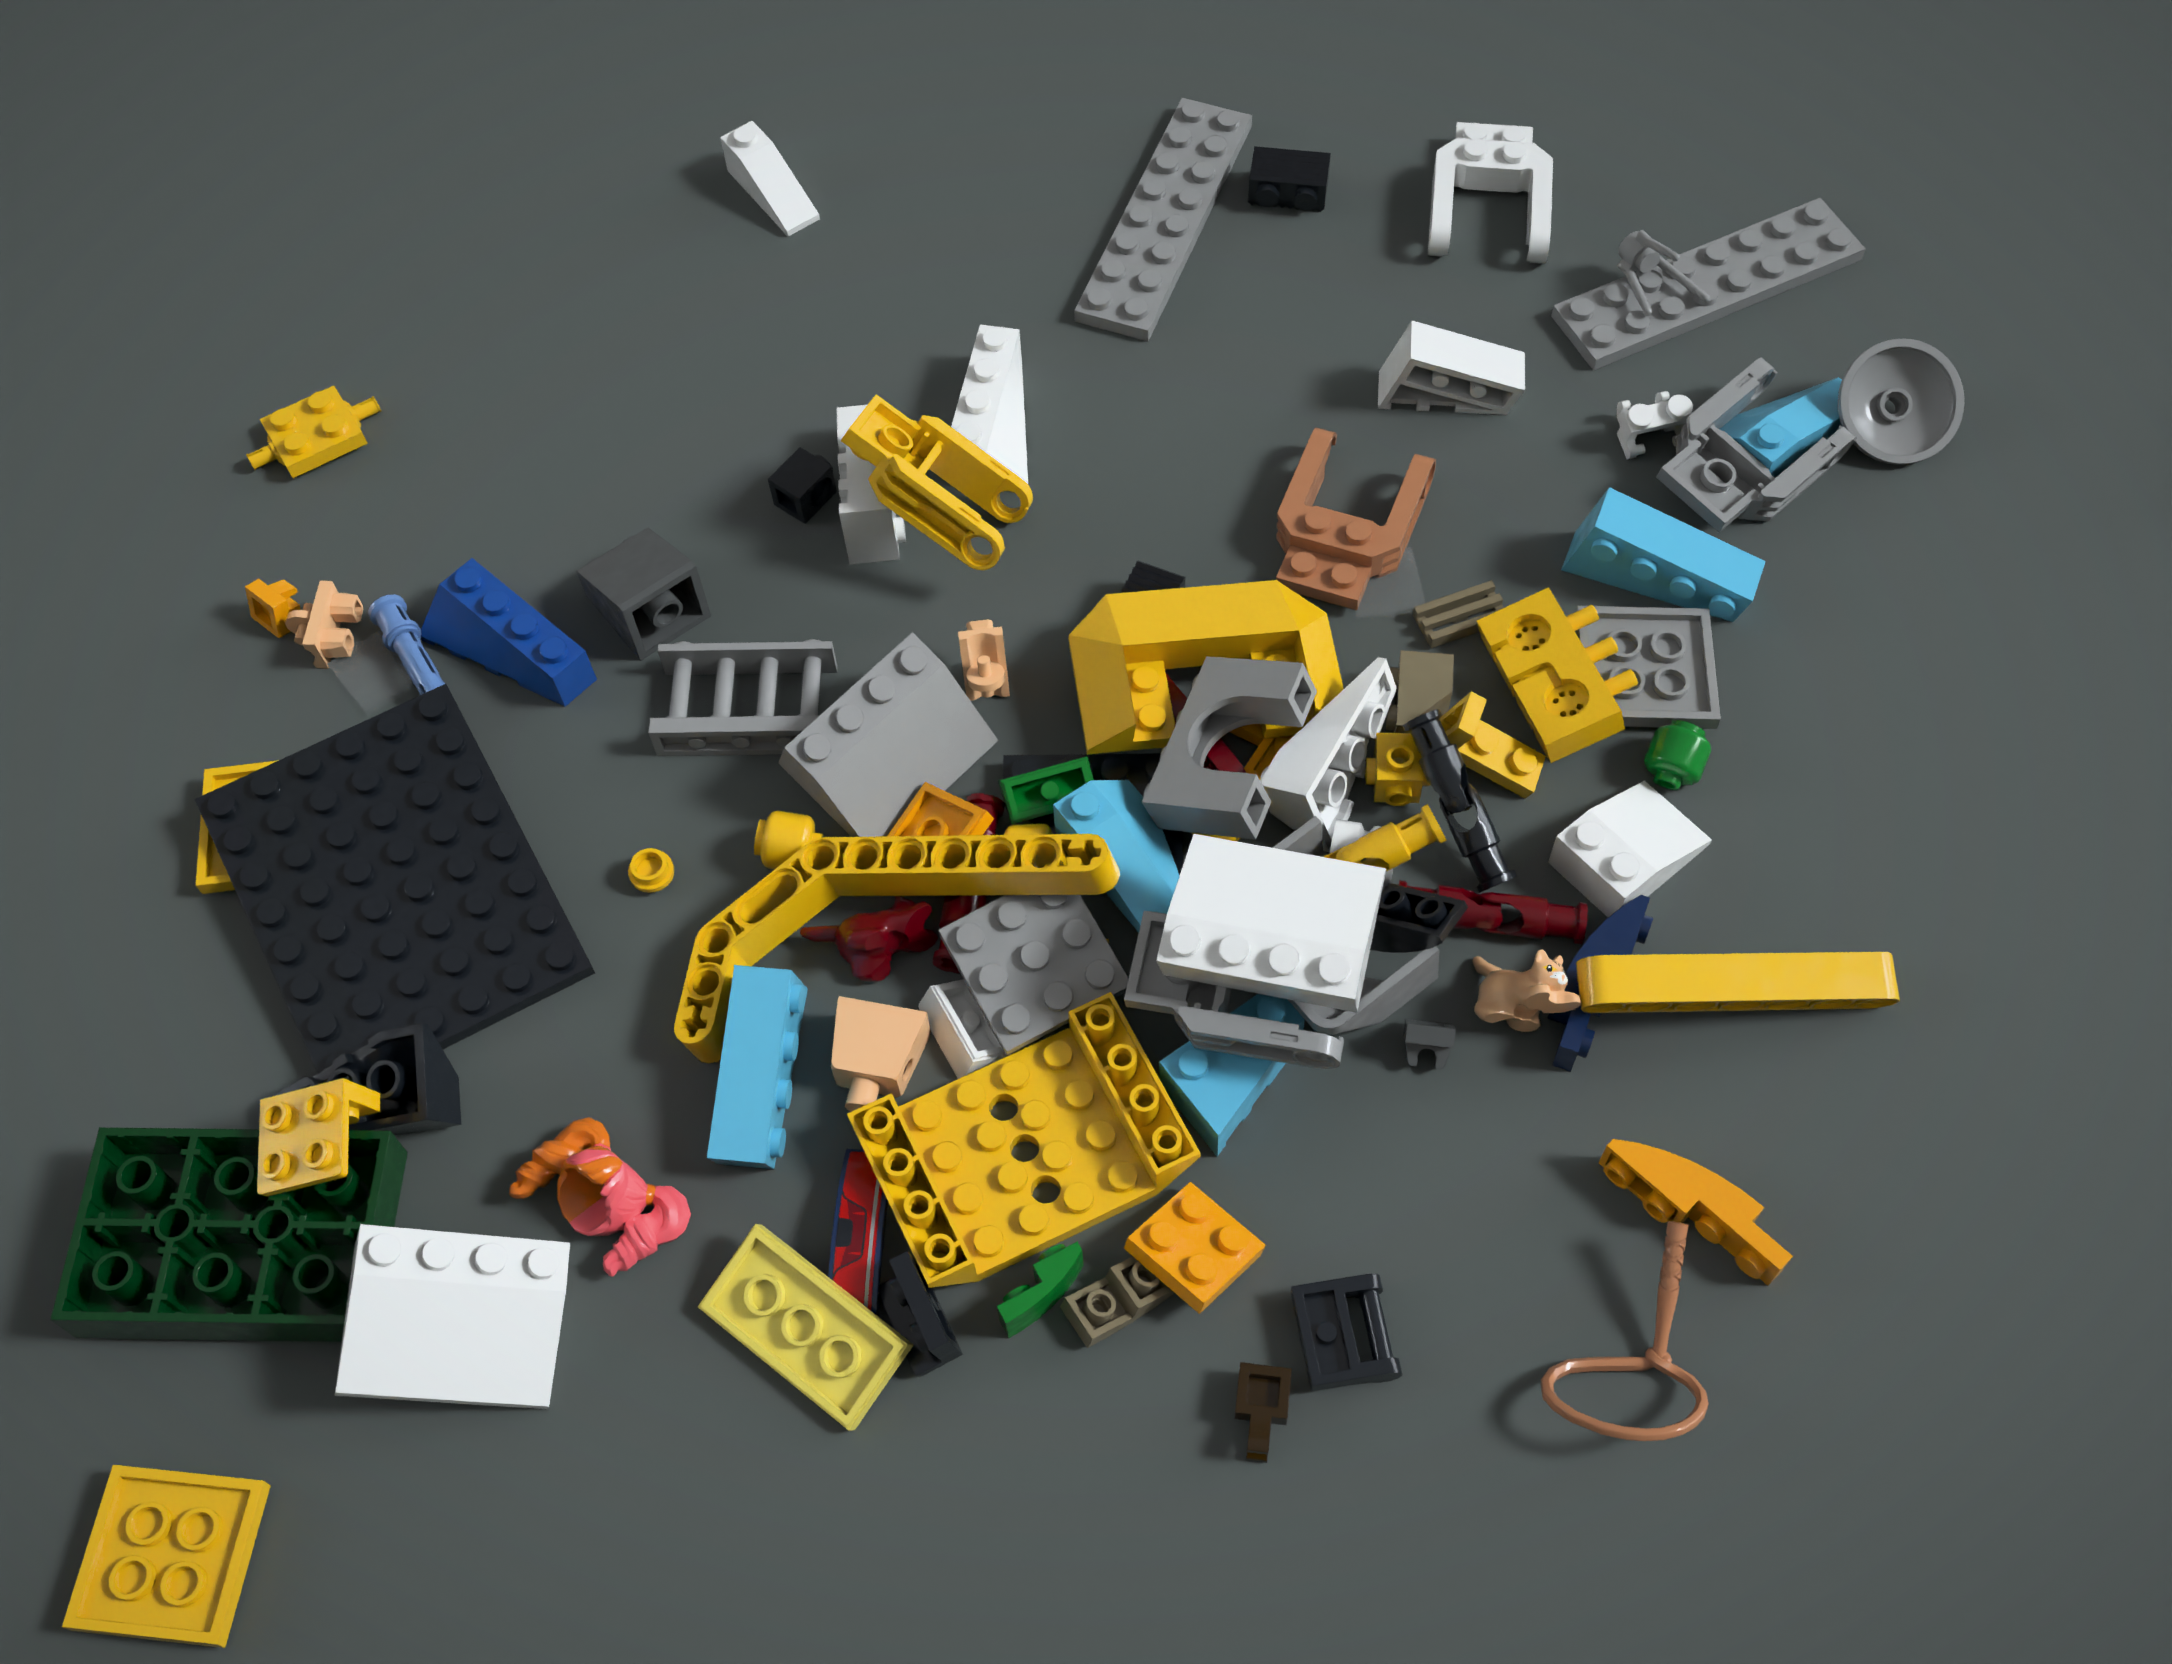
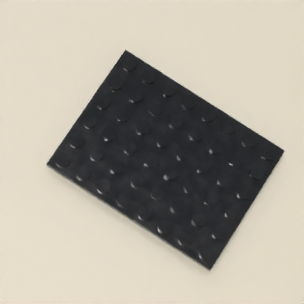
(392, 883)

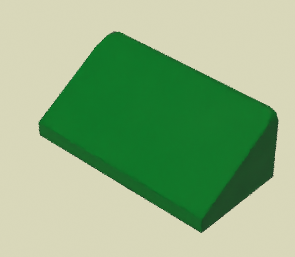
(1036, 791)

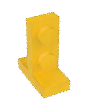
(1491, 750)

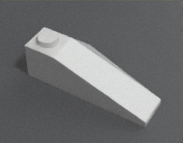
(1322, 759)

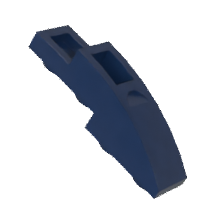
(1613, 937)

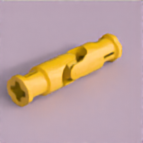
(1393, 843)

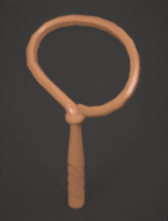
(1654, 1357)

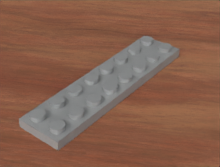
(1163, 220)
(1732, 270)

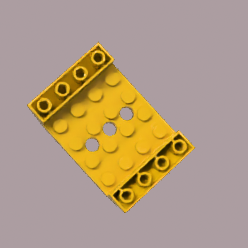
(1080, 1098)

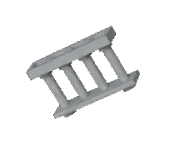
(738, 735)

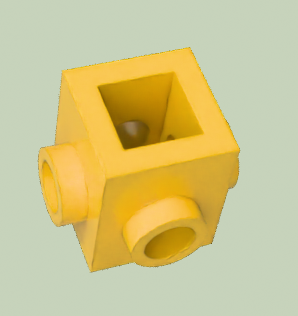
(1395, 770)

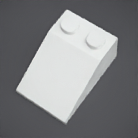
(1626, 847)

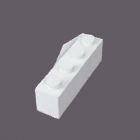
(993, 399)

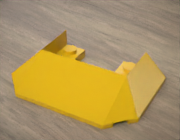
(1135, 636)

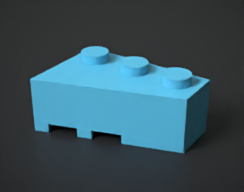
(1218, 1087)

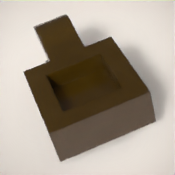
(1263, 1401)

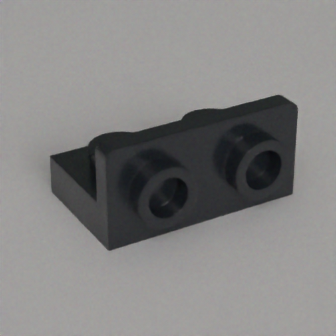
(918, 1316)

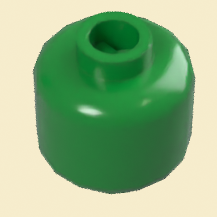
(1677, 755)

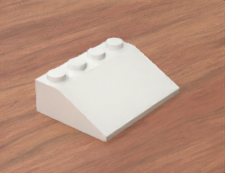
(1272, 922)
(452, 1317)

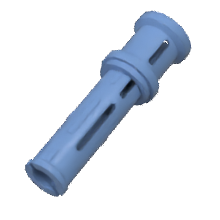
(403, 638)

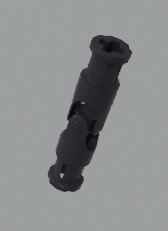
(1448, 777)

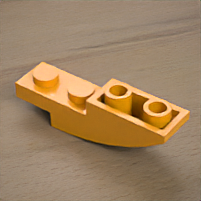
(1680, 1189)

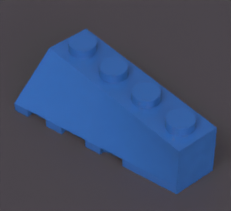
(495, 627)

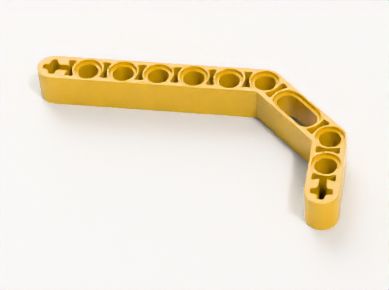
(872, 868)

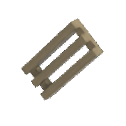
(1455, 609)

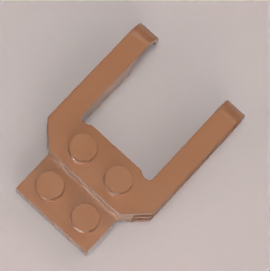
(1338, 553)

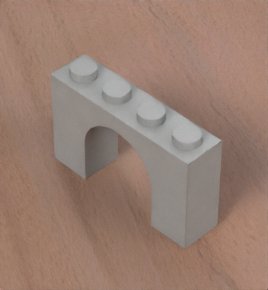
(1224, 698)

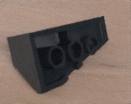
(411, 1075)

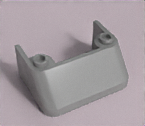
(1377, 998)

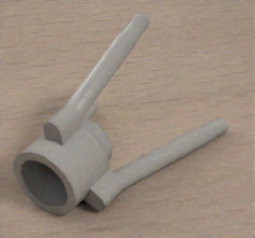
(1642, 254)

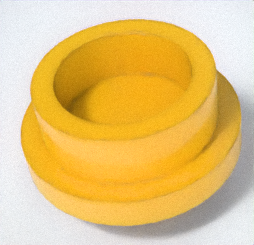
(650, 870)

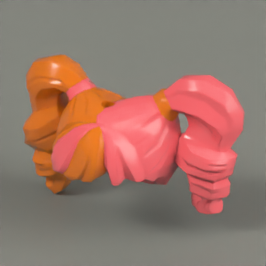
(604, 1194)

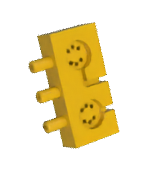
(1555, 673)

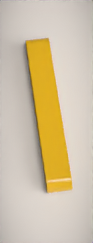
(1736, 982)

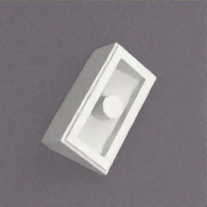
(960, 1027)

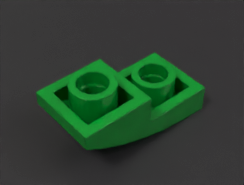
(1054, 1276)

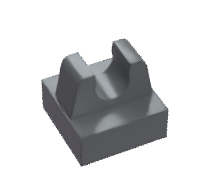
(1428, 1035)

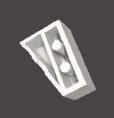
(1451, 370)

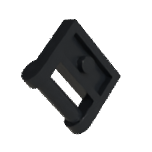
(1329, 1336)

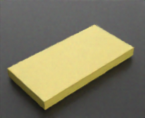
(805, 1326)

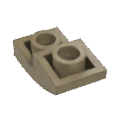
(1114, 1301)

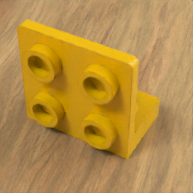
(308, 1134)

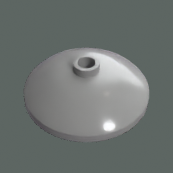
(1924, 394)

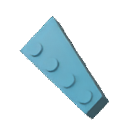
(756, 1067)

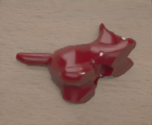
(872, 938)

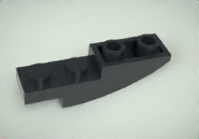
(1413, 919)

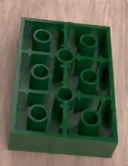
(190, 1250)

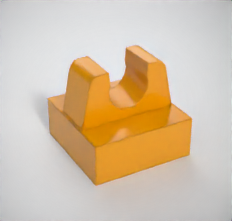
(271, 604)

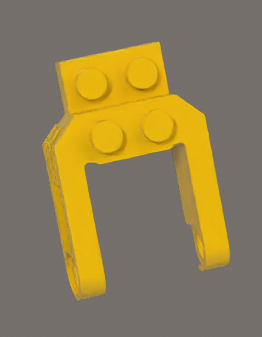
(905, 452)

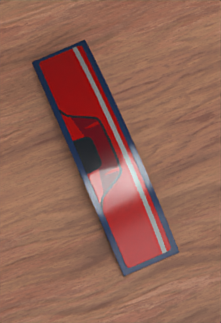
(858, 1231)

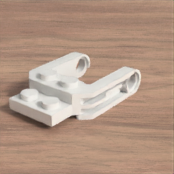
(1493, 160)

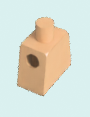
(876, 1048)

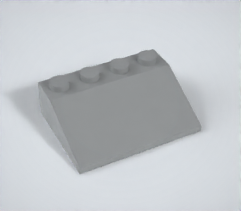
(886, 739)

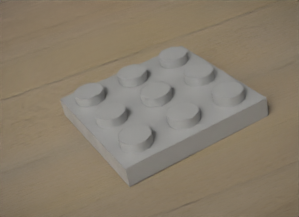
(1670, 658)
(1032, 963)

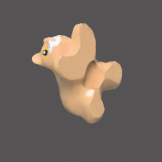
(1522, 995)

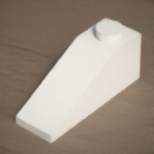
(767, 178)

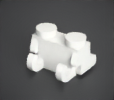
(1646, 418)

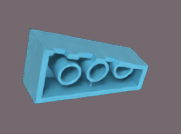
(1662, 558)

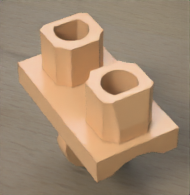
(319, 624)
(983, 660)

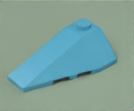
(1788, 426)
(1138, 846)

